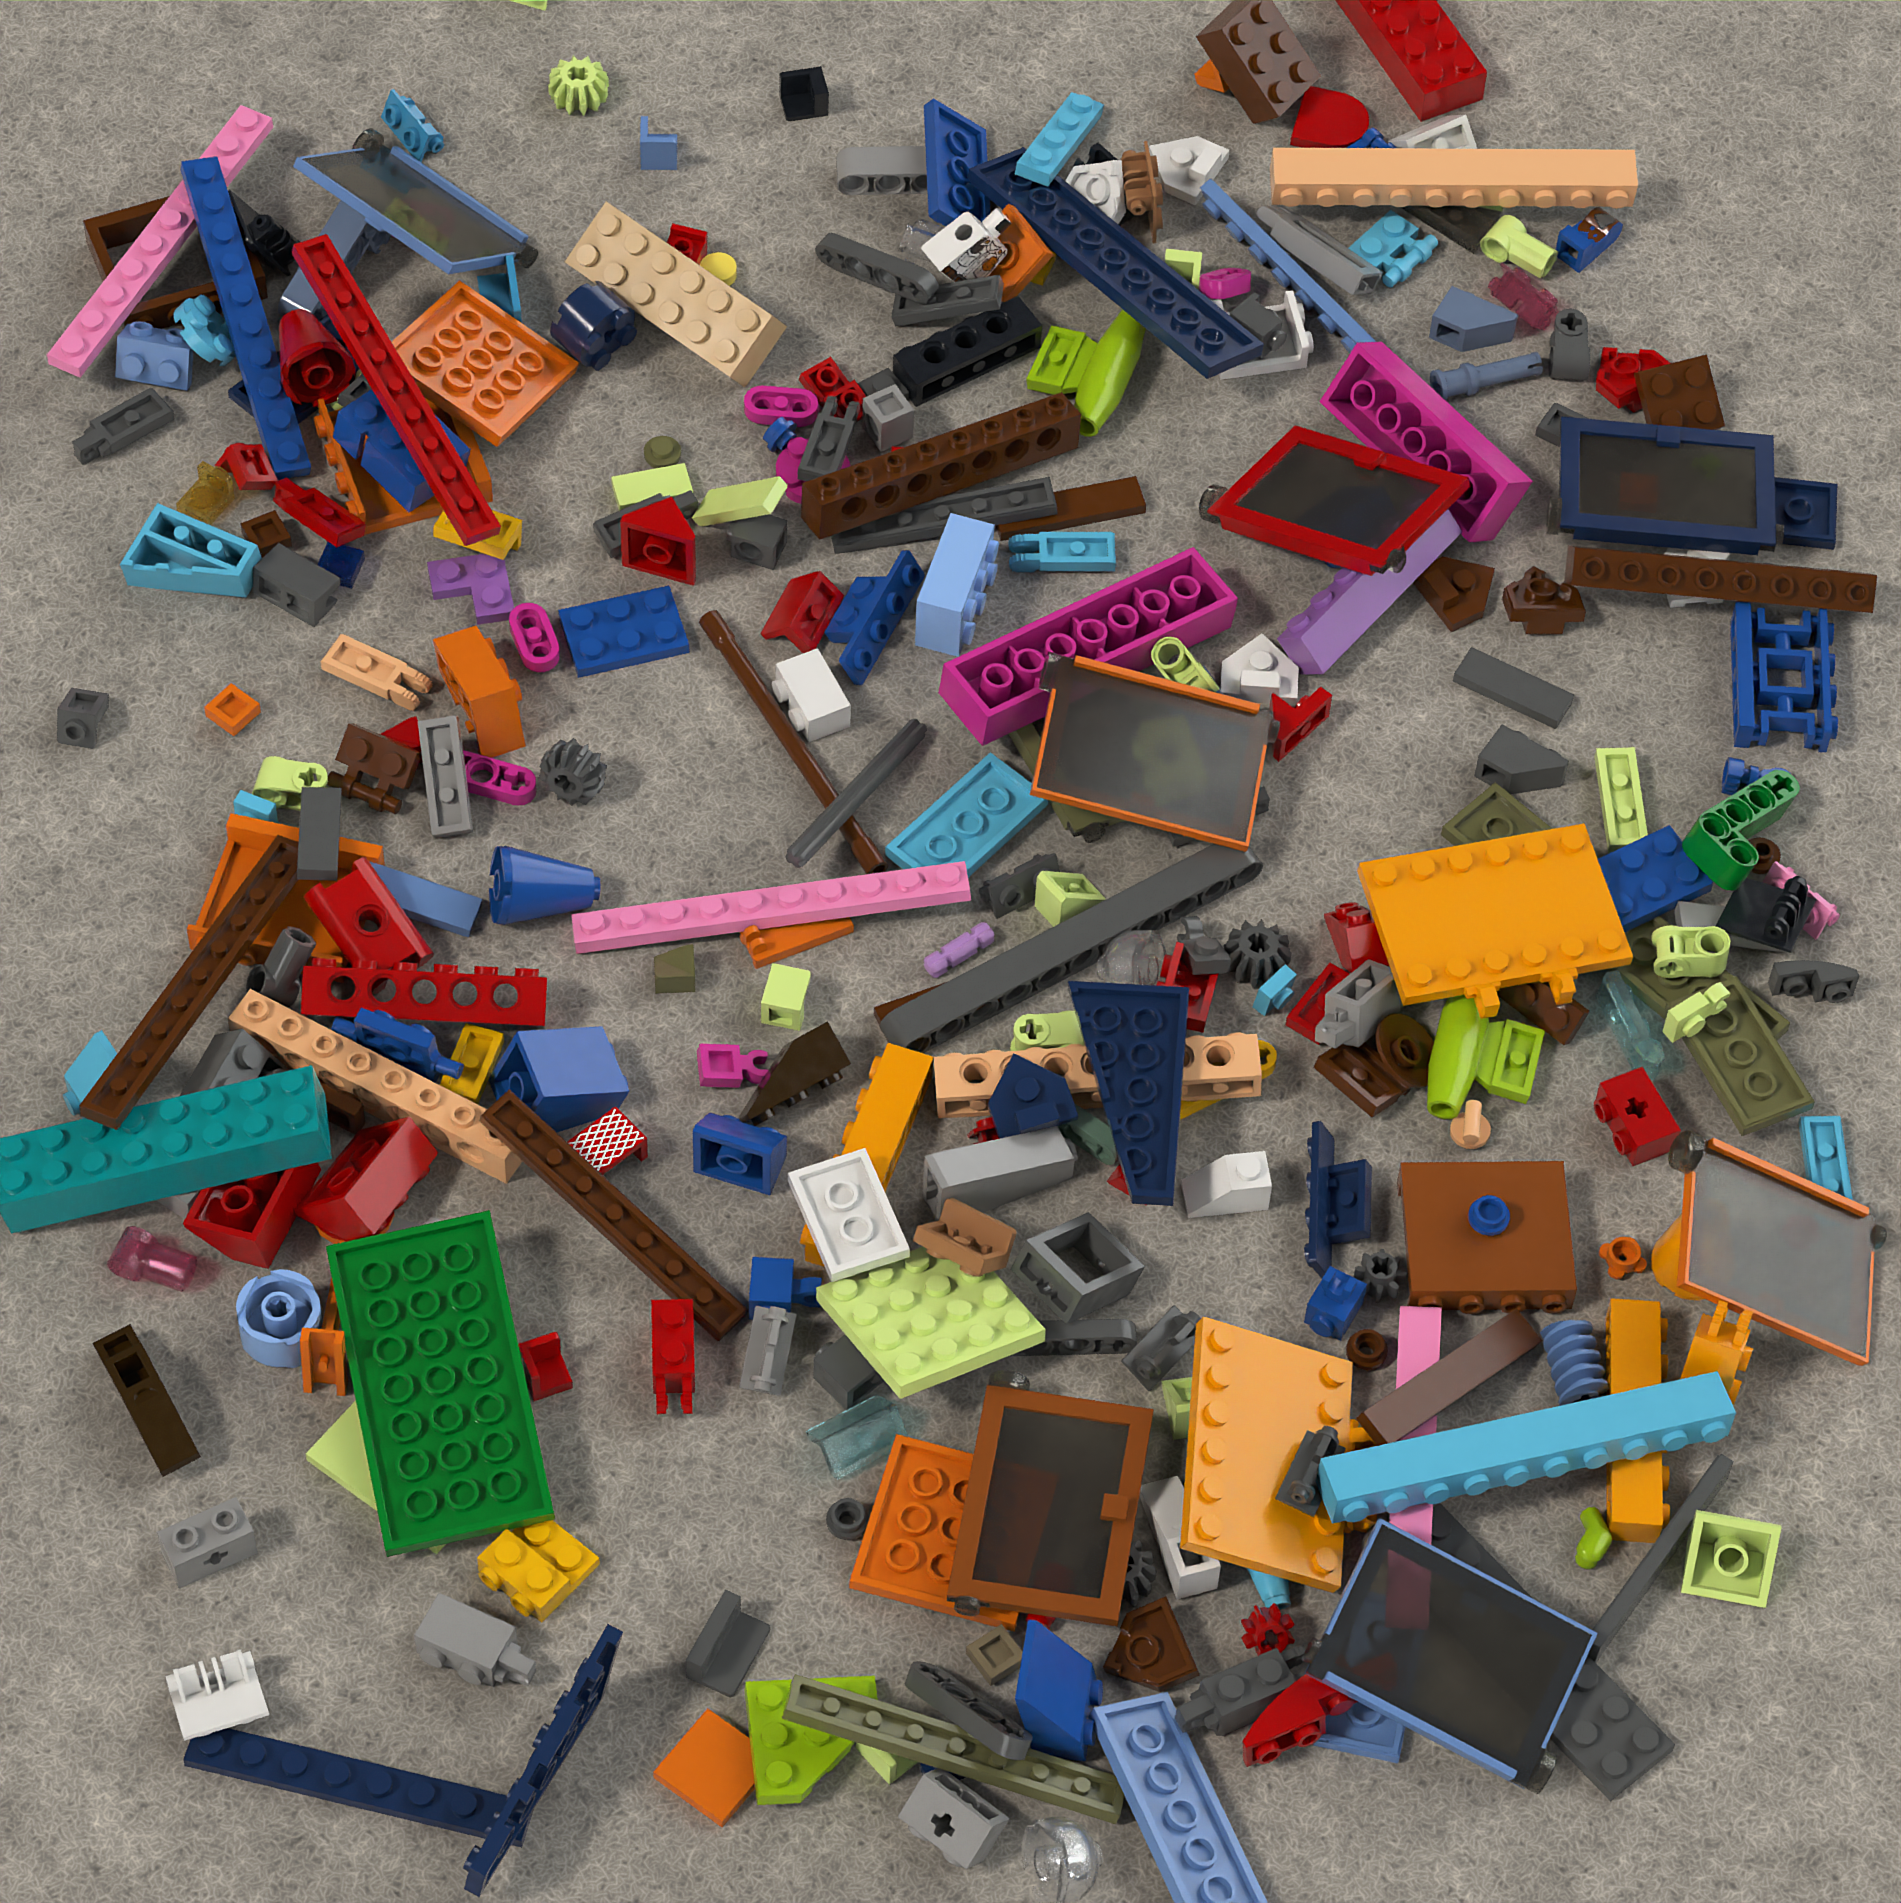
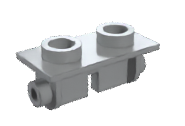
(767, 1350)

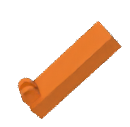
(784, 941)

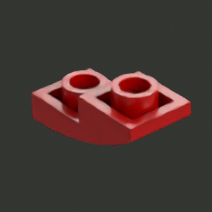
(828, 380)

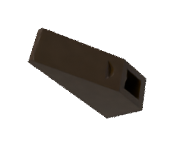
(799, 1065)

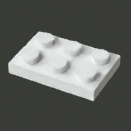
(848, 1215)

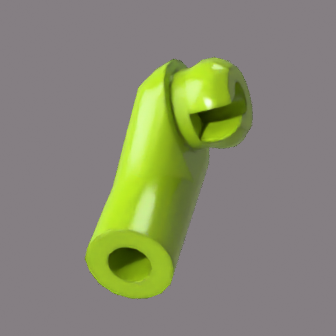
(1594, 1541)

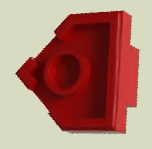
(1616, 375)

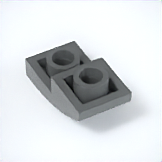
(1824, 979)

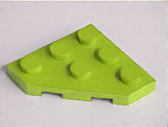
(788, 1755)

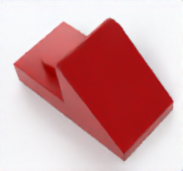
(1298, 721)

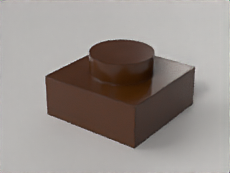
(266, 532)

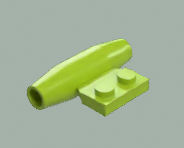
(1095, 371)
(1469, 1048)

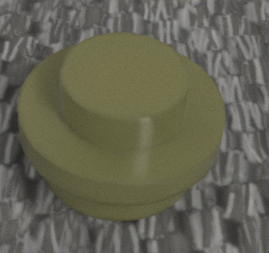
(662, 451)

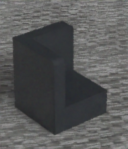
(804, 94)

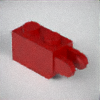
(673, 1352)

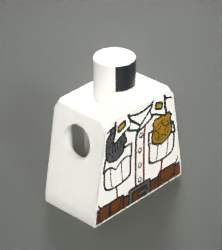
(968, 246)

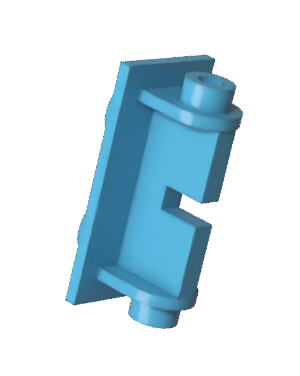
(410, 126)

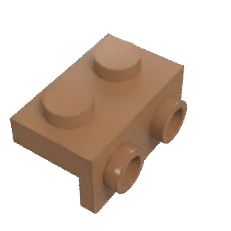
(967, 1238)

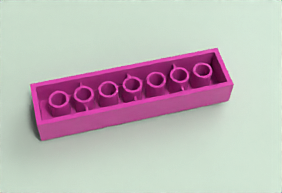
(998, 682)

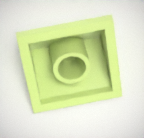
(1730, 1558)

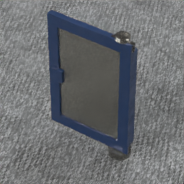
(1665, 487)

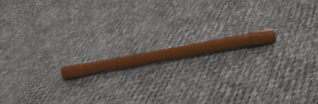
(724, 641)

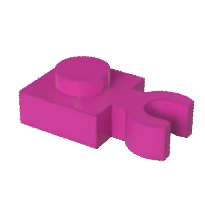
(724, 1066)

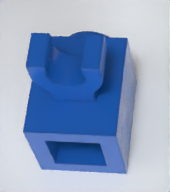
(775, 1286)
(1335, 1303)

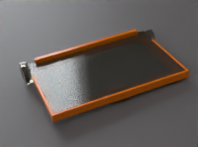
(1151, 750)
(1776, 1246)

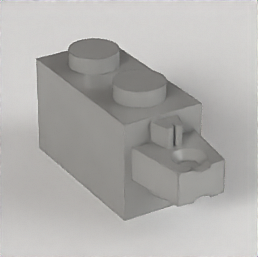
(1358, 1006)
(472, 1644)

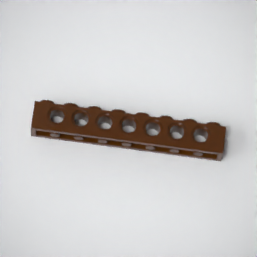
(940, 465)
(1720, 579)

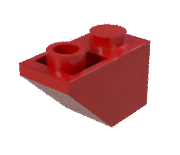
(1355, 935)

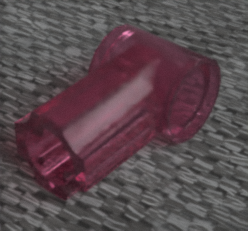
(142, 1256)

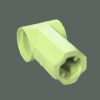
(1511, 242)

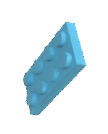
(969, 819)

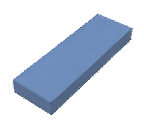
(431, 901)

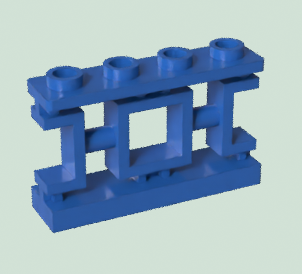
(1752, 675)

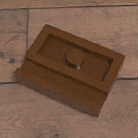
(1361, 1077)

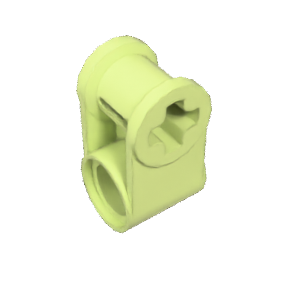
(1185, 669)
(283, 781)
(1689, 951)
(1046, 1031)

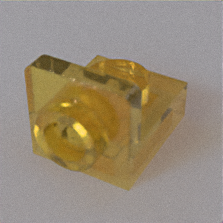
(208, 495)

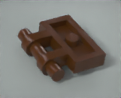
(379, 757)

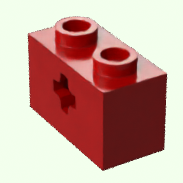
(1636, 1116)

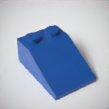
(1056, 1695)

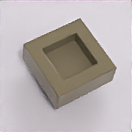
(995, 1655)

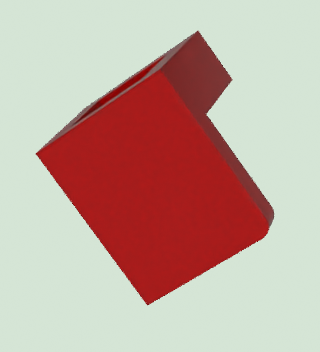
(544, 1366)

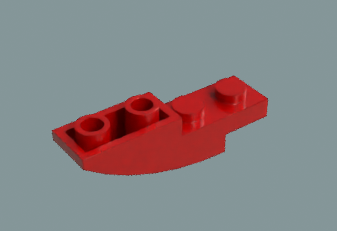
(1293, 1720)

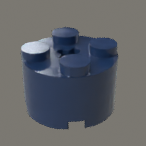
(594, 324)

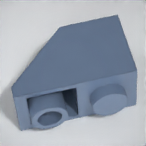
(1471, 322)

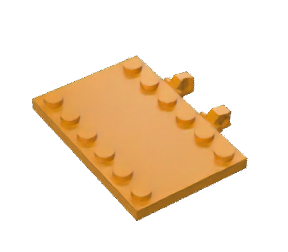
(1495, 917)
(1245, 1426)

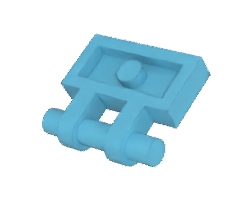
(1387, 240)

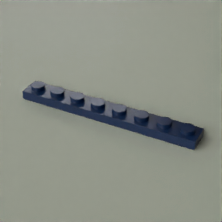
(347, 1781)

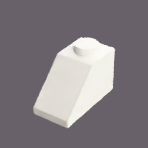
(1229, 1186)

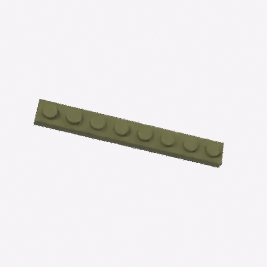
(951, 1749)

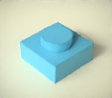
(255, 807)
(1275, 991)

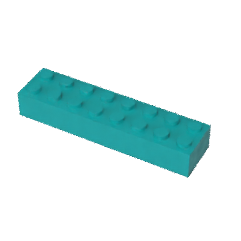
(164, 1149)

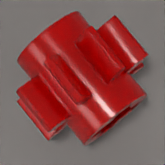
(1263, 1620)

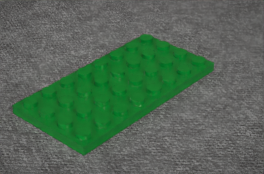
(439, 1384)

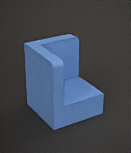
(657, 150)

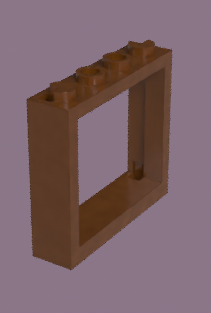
(125, 227)

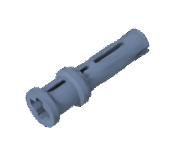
(1470, 378)

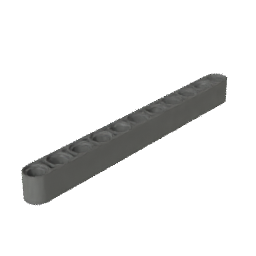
(1067, 947)

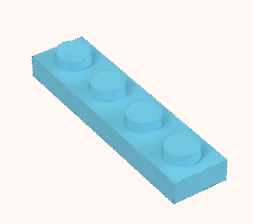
(1059, 139)

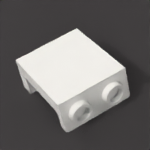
(1292, 353)

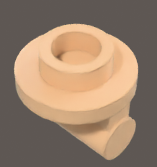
(1470, 1127)

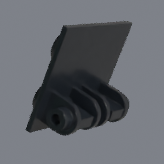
(264, 235)
(1768, 912)

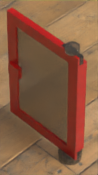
(1335, 501)

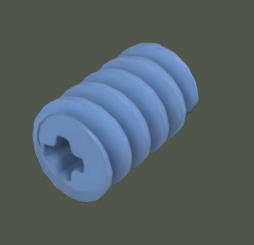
(1574, 1361)

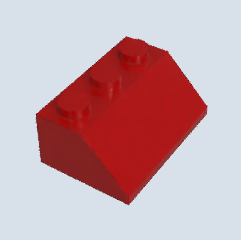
(369, 1180)
(251, 1215)

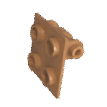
(1141, 188)

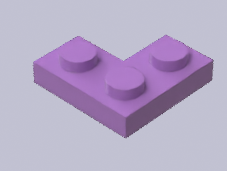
(477, 576)

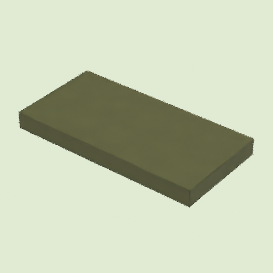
(1746, 1063)

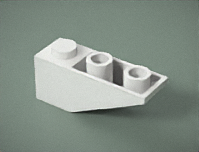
(1186, 1570)

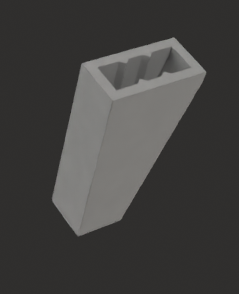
(997, 1170)

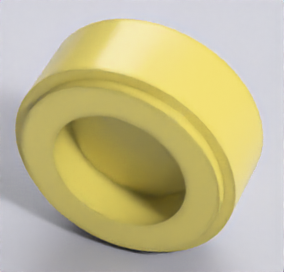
(721, 266)

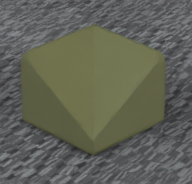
(675, 971)

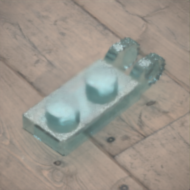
(1628, 1026)

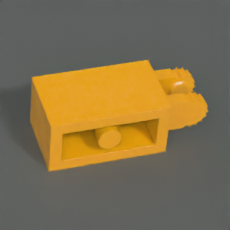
(1720, 1348)

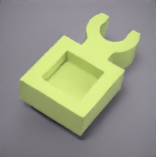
(1690, 1015)

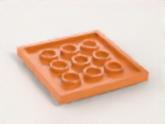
(481, 363)
(916, 1530)

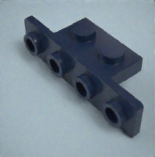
(1337, 1200)

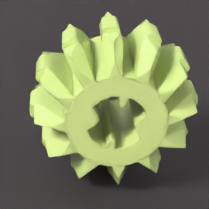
(578, 85)

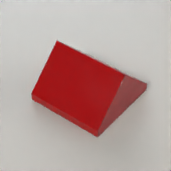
(659, 542)

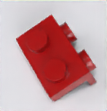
(1200, 987)

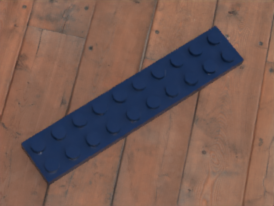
(1121, 267)

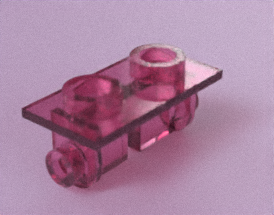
(1516, 286)

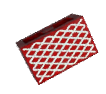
(610, 1141)

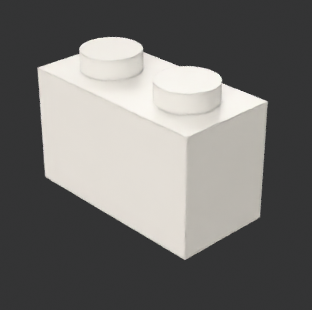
(812, 695)

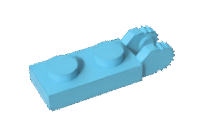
(1063, 551)

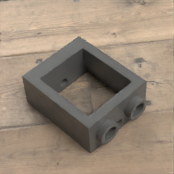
(1070, 1295)

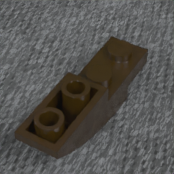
(146, 1400)

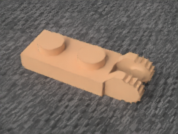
(375, 671)

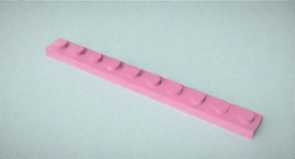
(152, 250)
(770, 907)

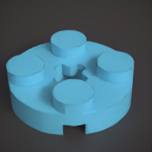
(205, 330)

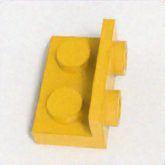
(496, 546)

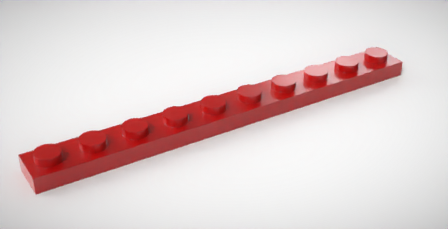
(396, 390)

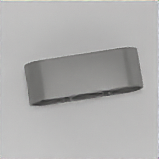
(882, 170)

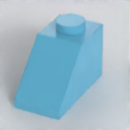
(87, 1070)

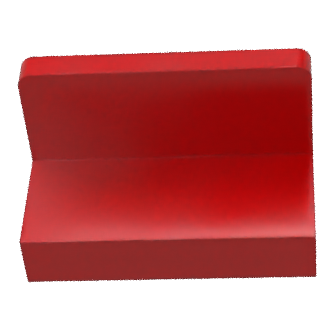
(804, 611)

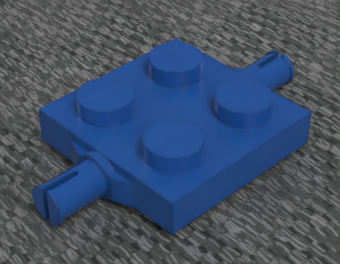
(403, 1044)

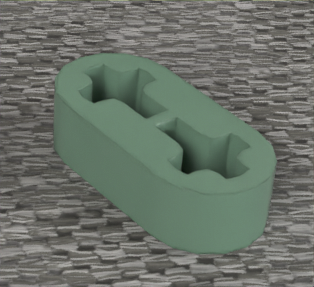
(1091, 1136)

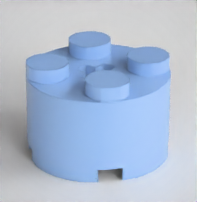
(273, 1317)

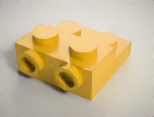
(536, 1567)

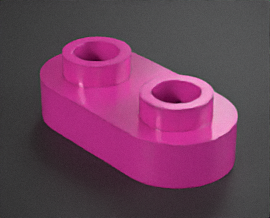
(780, 403)
(536, 639)

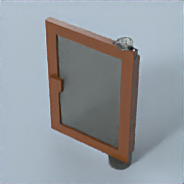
(1049, 1504)

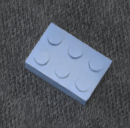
(956, 585)

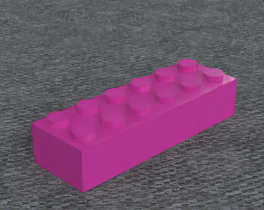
(1406, 417)

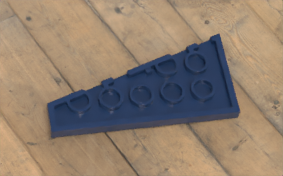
(1138, 1064)
(550, 1751)

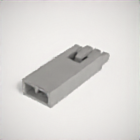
(1320, 250)

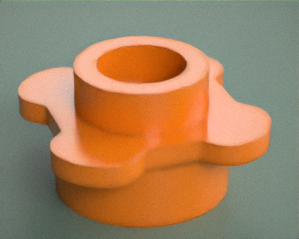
(1622, 1247)

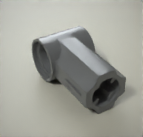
(281, 971)

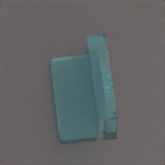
(858, 1435)

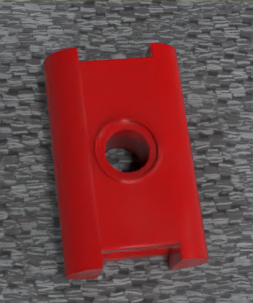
(361, 898)

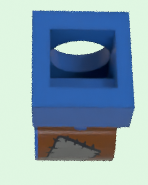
(1588, 238)

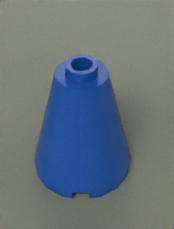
(537, 886)

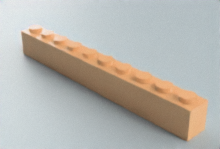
(1453, 177)

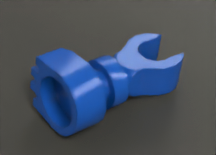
(1735, 773)

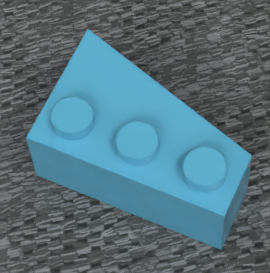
(189, 556)

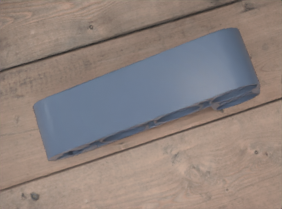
(351, 239)

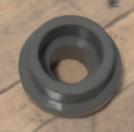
(843, 1508)

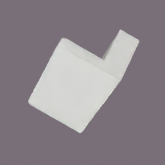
(1444, 133)

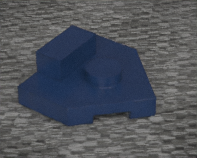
(1030, 1099)

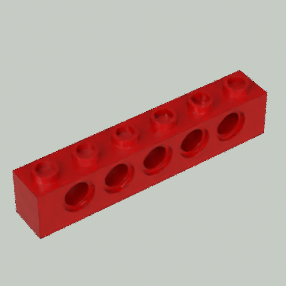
(527, 1010)

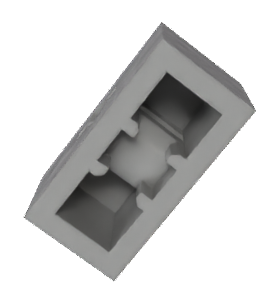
(207, 1542)
(953, 1818)

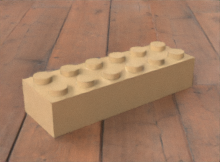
(676, 294)

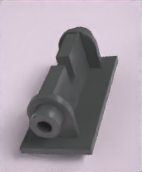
(1015, 890)
(1162, 1347)
(1299, 1484)

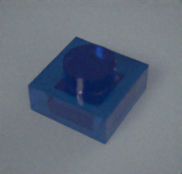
(342, 562)

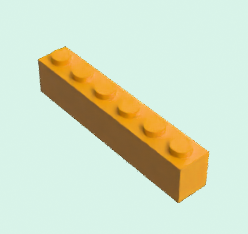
(884, 1116)
(1632, 1362)

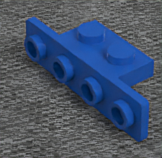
(872, 613)

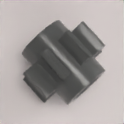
(1380, 1275)

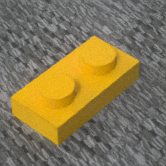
(478, 1051)

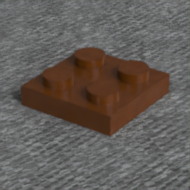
(1680, 395)

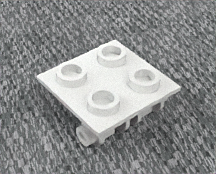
(217, 1697)

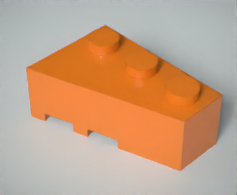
(482, 689)

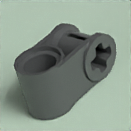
(1569, 346)

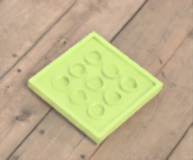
(928, 1320)

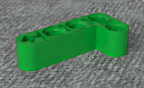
(1721, 833)

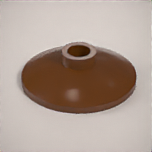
(1405, 1049)

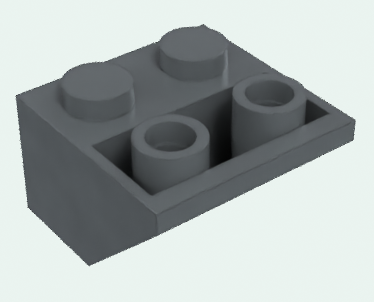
(230, 1060)

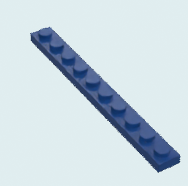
(245, 317)

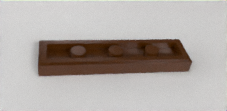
(1083, 507)

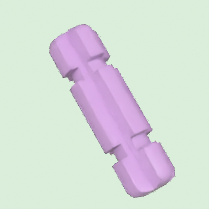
(959, 949)

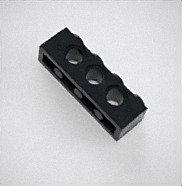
(967, 350)

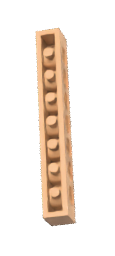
(1201, 1080)
(379, 1083)

